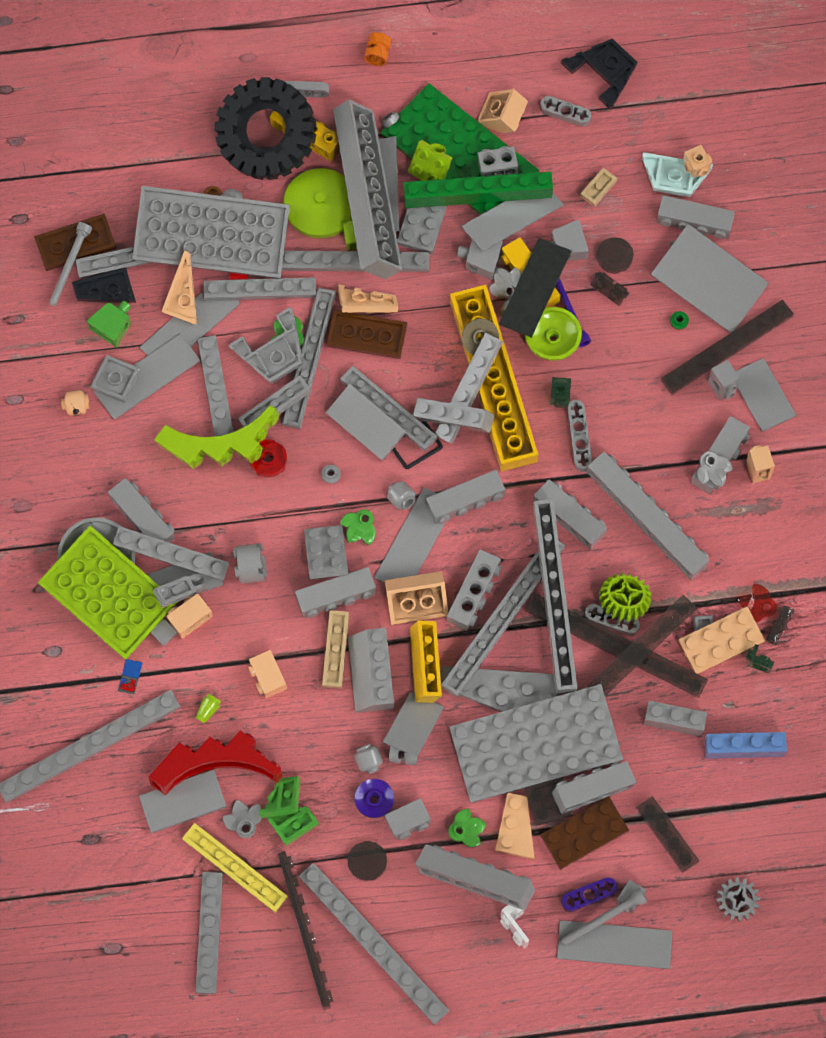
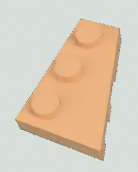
(359, 301)
(515, 828)

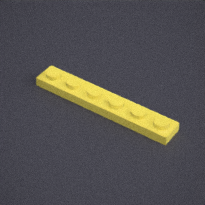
(235, 867)

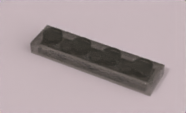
(667, 834)

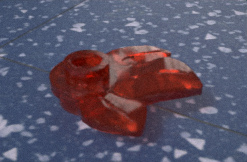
(756, 601)

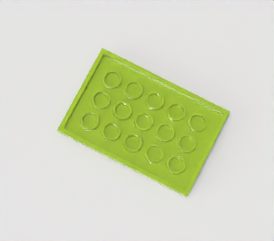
(105, 592)

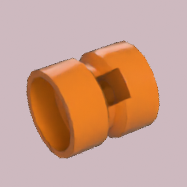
(377, 49)

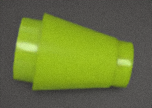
(207, 708)

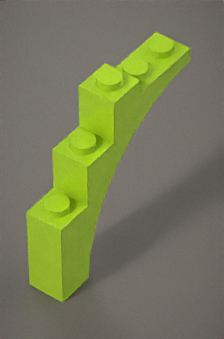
(219, 448)

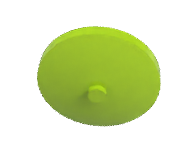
(318, 203)

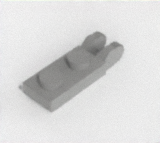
(179, 590)

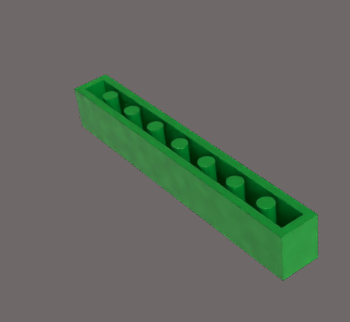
(478, 189)

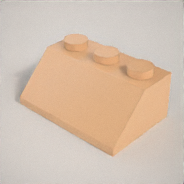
(416, 598)

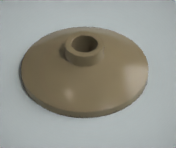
(472, 329)

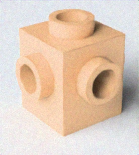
(697, 161)

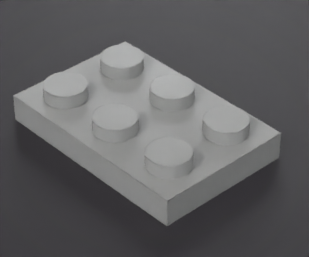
(421, 228)
(326, 552)

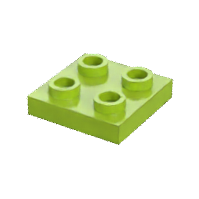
(430, 162)

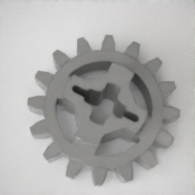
(745, 901)

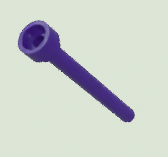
(585, 339)

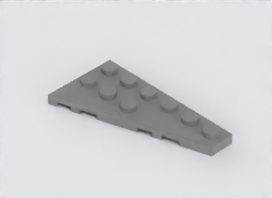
(506, 688)

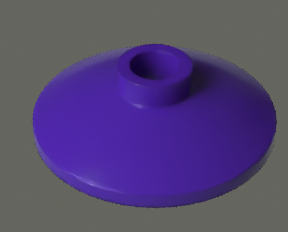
(374, 788)

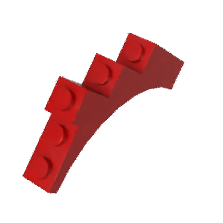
(185, 762)

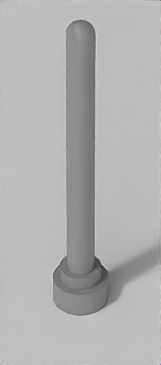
(83, 230)
(638, 897)

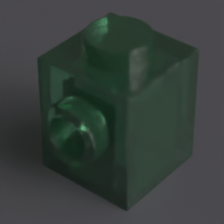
(560, 392)

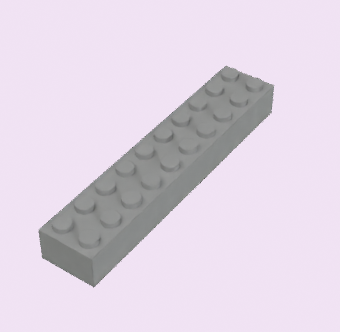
(367, 190)

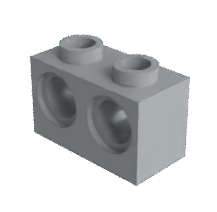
(498, 166)

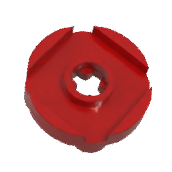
(277, 464)

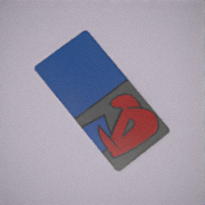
(130, 676)

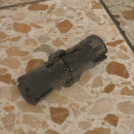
(780, 625)

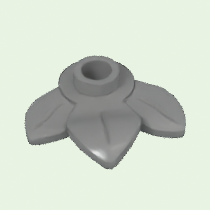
(504, 281)
(715, 471)
(242, 817)

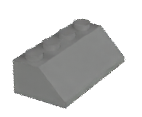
(371, 670)

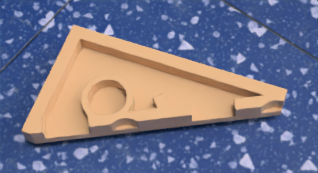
(181, 297)

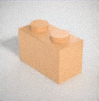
(759, 464)
(189, 615)
(267, 673)

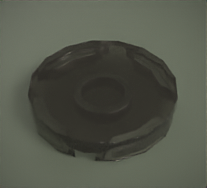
(615, 255)
(367, 861)

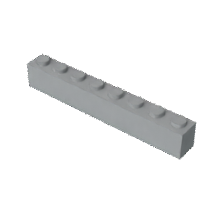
(648, 516)

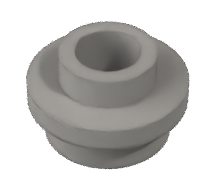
(331, 479)

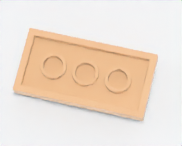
(721, 640)

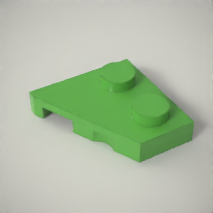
(283, 798)
(293, 826)

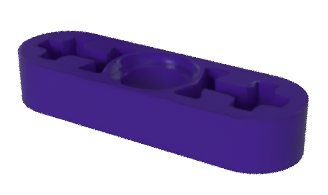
(573, 894)

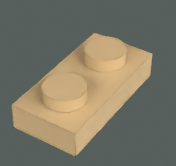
(598, 187)

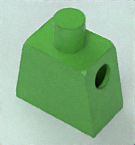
(111, 322)

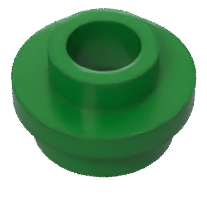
(679, 325)

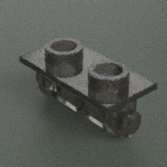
(604, 285)

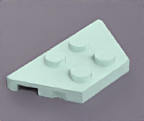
(670, 176)

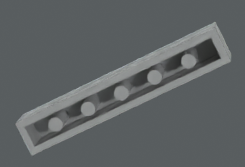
(475, 877)

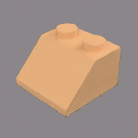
(502, 111)

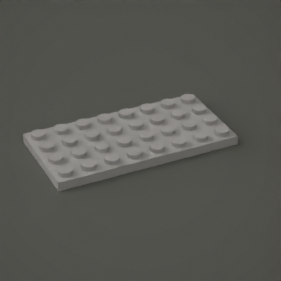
(214, 229)
(536, 743)

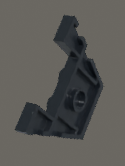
(610, 63)

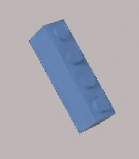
(745, 745)

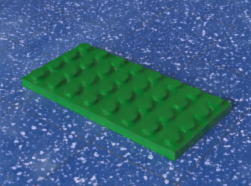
(440, 121)

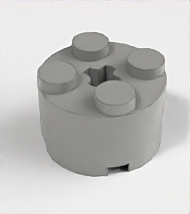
(251, 563)

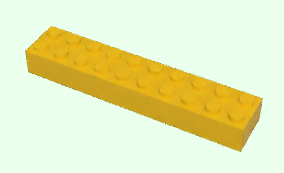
(499, 391)

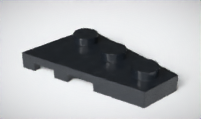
(105, 287)

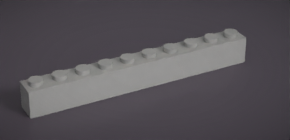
(554, 597)

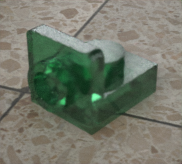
(759, 662)

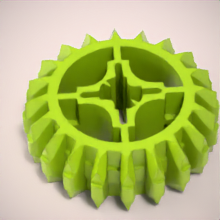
(630, 592)

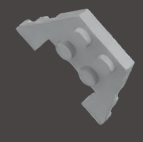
(277, 356)

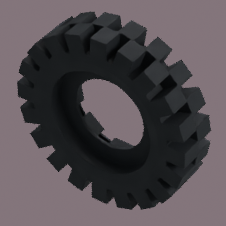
(233, 123)

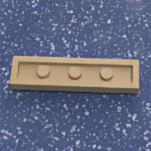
(335, 649)

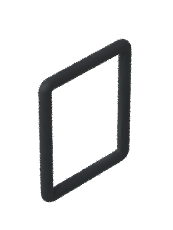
(423, 457)

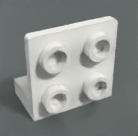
(508, 917)

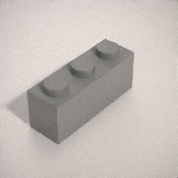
(675, 718)

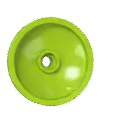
(559, 324)

